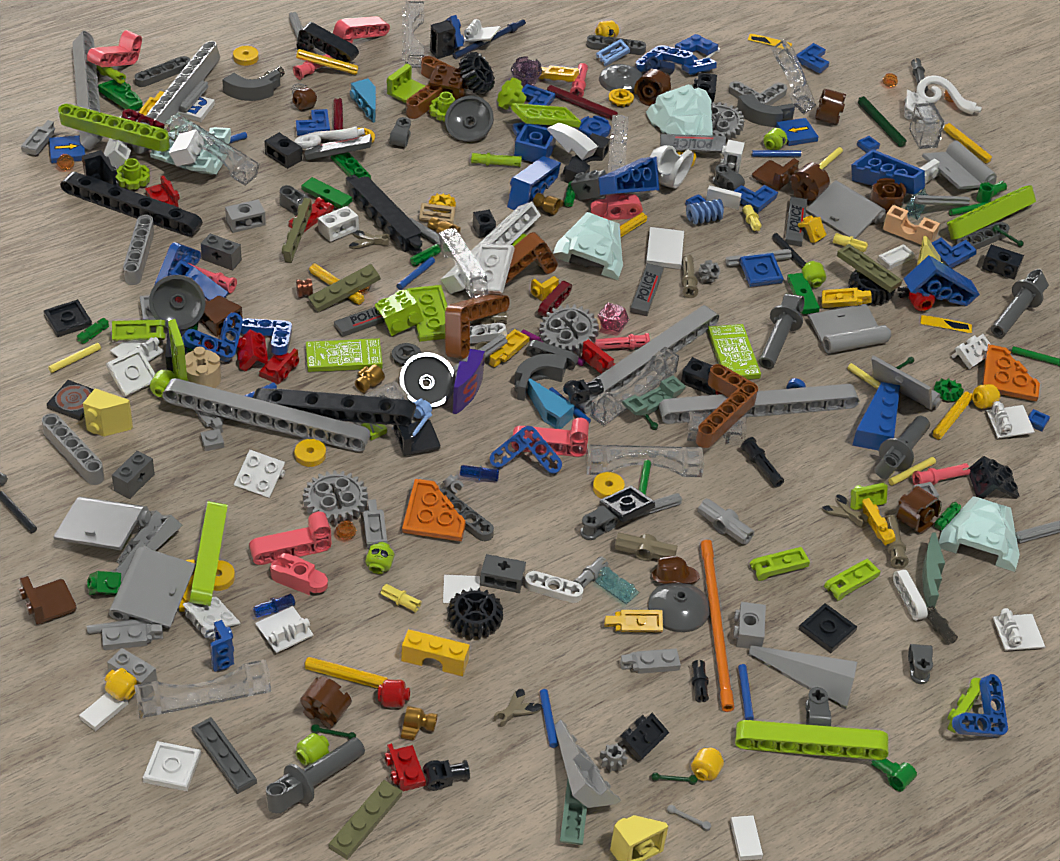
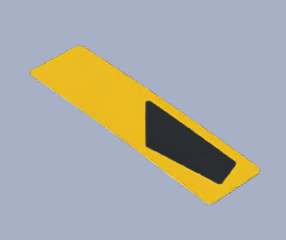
(766, 40)
(946, 323)

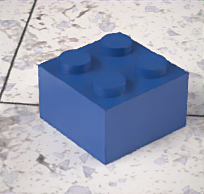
(534, 143)

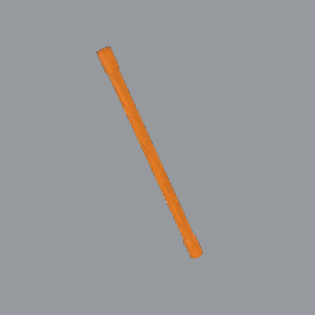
(726, 693)

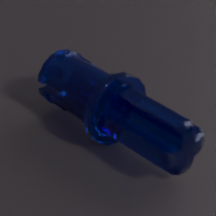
(479, 472)
(274, 605)

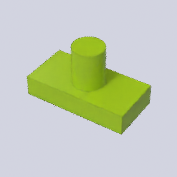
(876, 493)

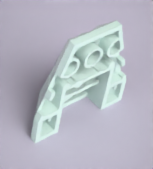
(682, 112)
(205, 162)
(594, 240)
(984, 527)

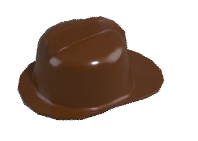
(674, 570)

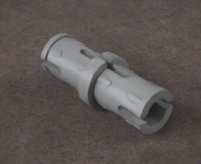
(591, 572)

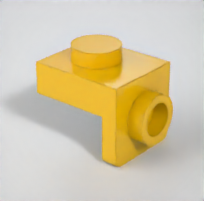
(813, 227)
(542, 290)

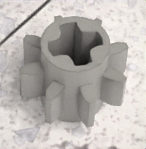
(709, 271)
(613, 757)

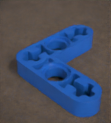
(666, 53)
(175, 253)
(278, 329)
(223, 343)
(523, 445)
(990, 715)

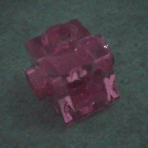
(613, 317)

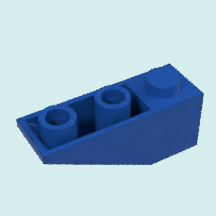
(208, 286)

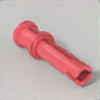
(306, 68)
(579, 83)
(219, 278)
(630, 342)
(934, 476)

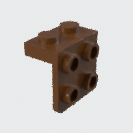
(448, 78)
(775, 175)
(46, 600)

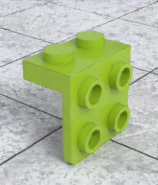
(401, 85)
(399, 311)

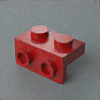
(250, 349)
(596, 357)

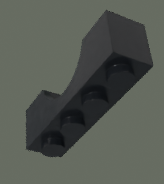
(578, 165)

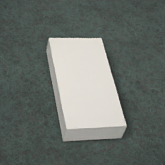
(729, 198)
(896, 257)
(102, 711)
(746, 838)

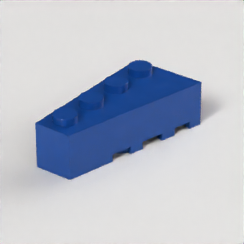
(878, 165)
(633, 177)
(532, 180)
(941, 281)
(879, 419)

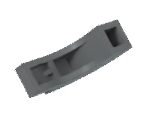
(251, 89)
(764, 114)
(538, 368)

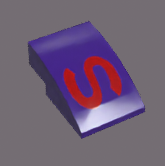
(468, 380)

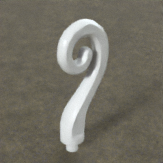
(963, 104)
(313, 139)

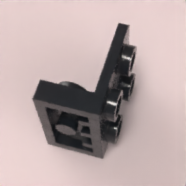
(99, 167)
(424, 441)
(990, 475)

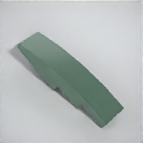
(932, 571)
(573, 819)

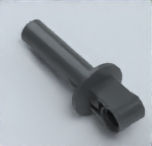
(1027, 294)
(785, 319)
(898, 453)
(298, 783)

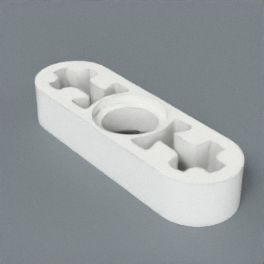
(495, 330)
(549, 579)
(910, 595)

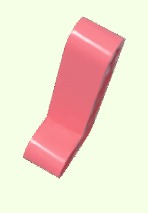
(361, 28)
(124, 54)
(562, 442)
(298, 542)

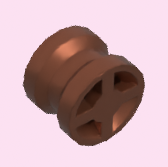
(304, 287)

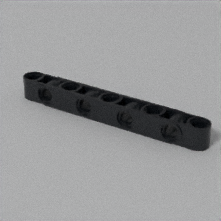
(131, 203)
(343, 406)

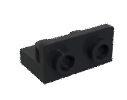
(643, 736)

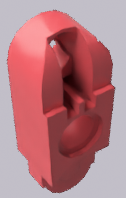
(617, 206)
(298, 574)

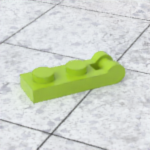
(137, 330)
(779, 563)
(852, 578)
(965, 702)

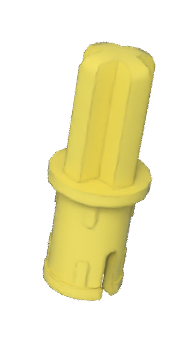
(752, 218)
(845, 240)
(401, 597)

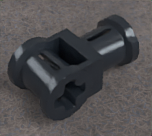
(582, 390)
(445, 773)

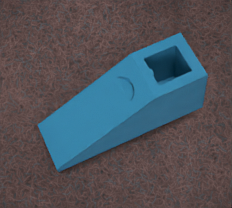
(365, 96)
(551, 407)

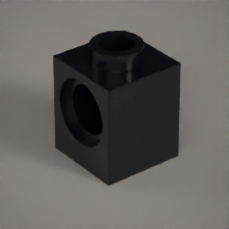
(483, 223)

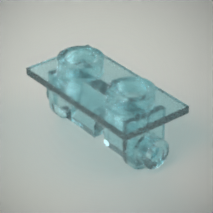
(916, 209)
(616, 586)

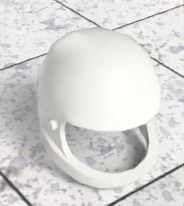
(672, 166)

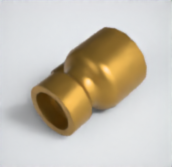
(549, 204)
(437, 225)
(369, 377)
(414, 720)

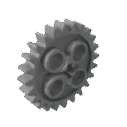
(730, 122)
(567, 324)
(348, 491)

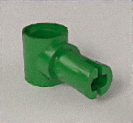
(988, 190)
(898, 774)

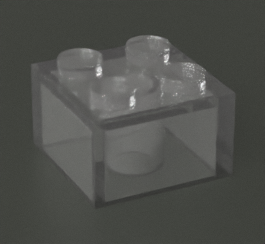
(926, 125)

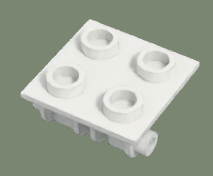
(475, 32)
(910, 101)
(148, 347)
(1009, 420)
(260, 473)
(205, 616)
(284, 629)
(1018, 631)

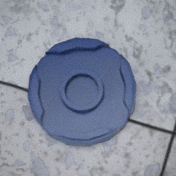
(596, 125)

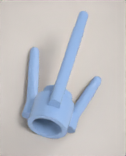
(423, 410)

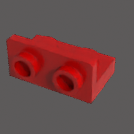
(163, 192)
(279, 366)
(405, 767)

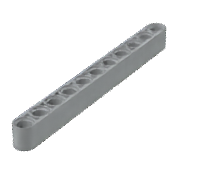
(86, 84)
(183, 85)
(673, 338)
(767, 402)
(266, 414)

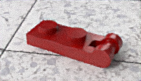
(316, 212)

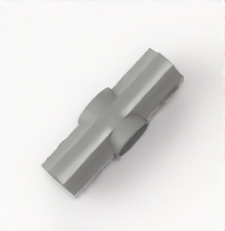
(726, 521)

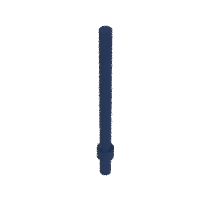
(512, 27)

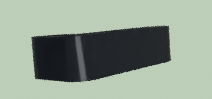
(316, 37)

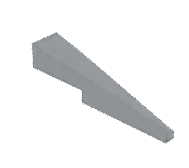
(150, 535)
(812, 671)
(582, 772)

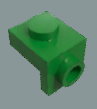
(104, 582)

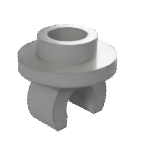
(450, 482)

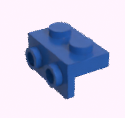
(222, 647)

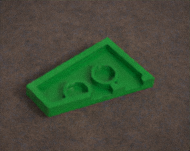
(121, 94)

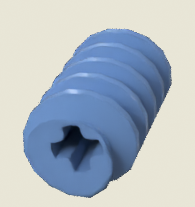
(705, 210)

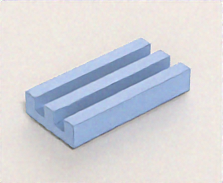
(614, 54)

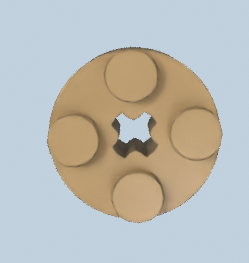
(203, 367)

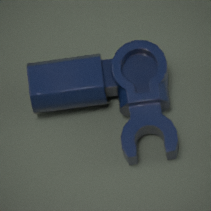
(664, 66)

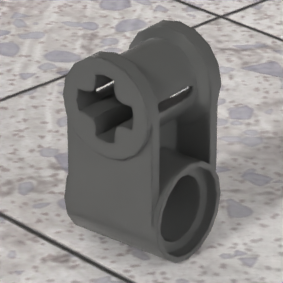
(400, 133)
(727, 178)
(290, 198)
(598, 523)
(920, 662)
(818, 708)

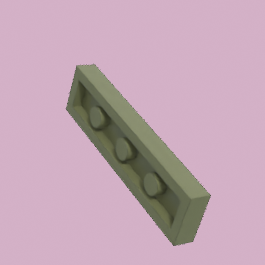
(298, 226)
(869, 268)
(344, 288)
(365, 819)

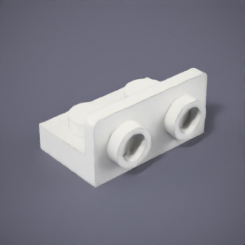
(972, 352)

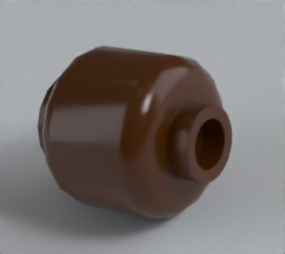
(304, 98)

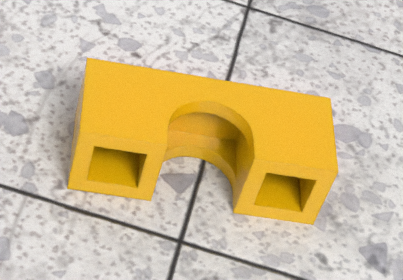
(450, 653)

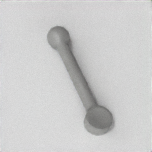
(705, 825)

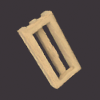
(437, 214)

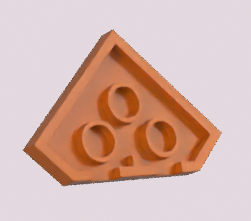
(1009, 375)
(432, 513)

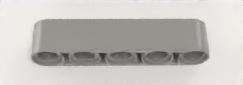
(138, 250)
(73, 449)

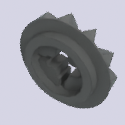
(404, 348)

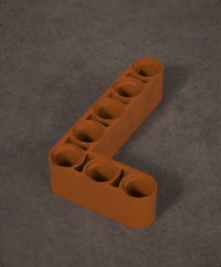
(421, 100)
(528, 250)
(458, 321)
(741, 398)

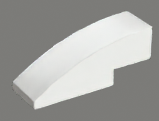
(573, 140)

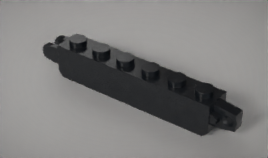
(385, 213)

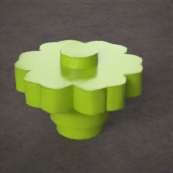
(511, 93)
(440, 105)
(132, 174)

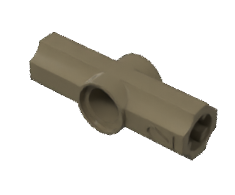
(644, 547)

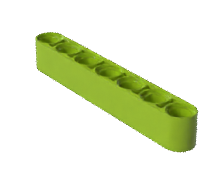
(114, 127)
(991, 212)
(208, 554)
(812, 739)

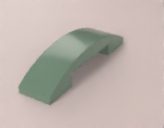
(650, 401)

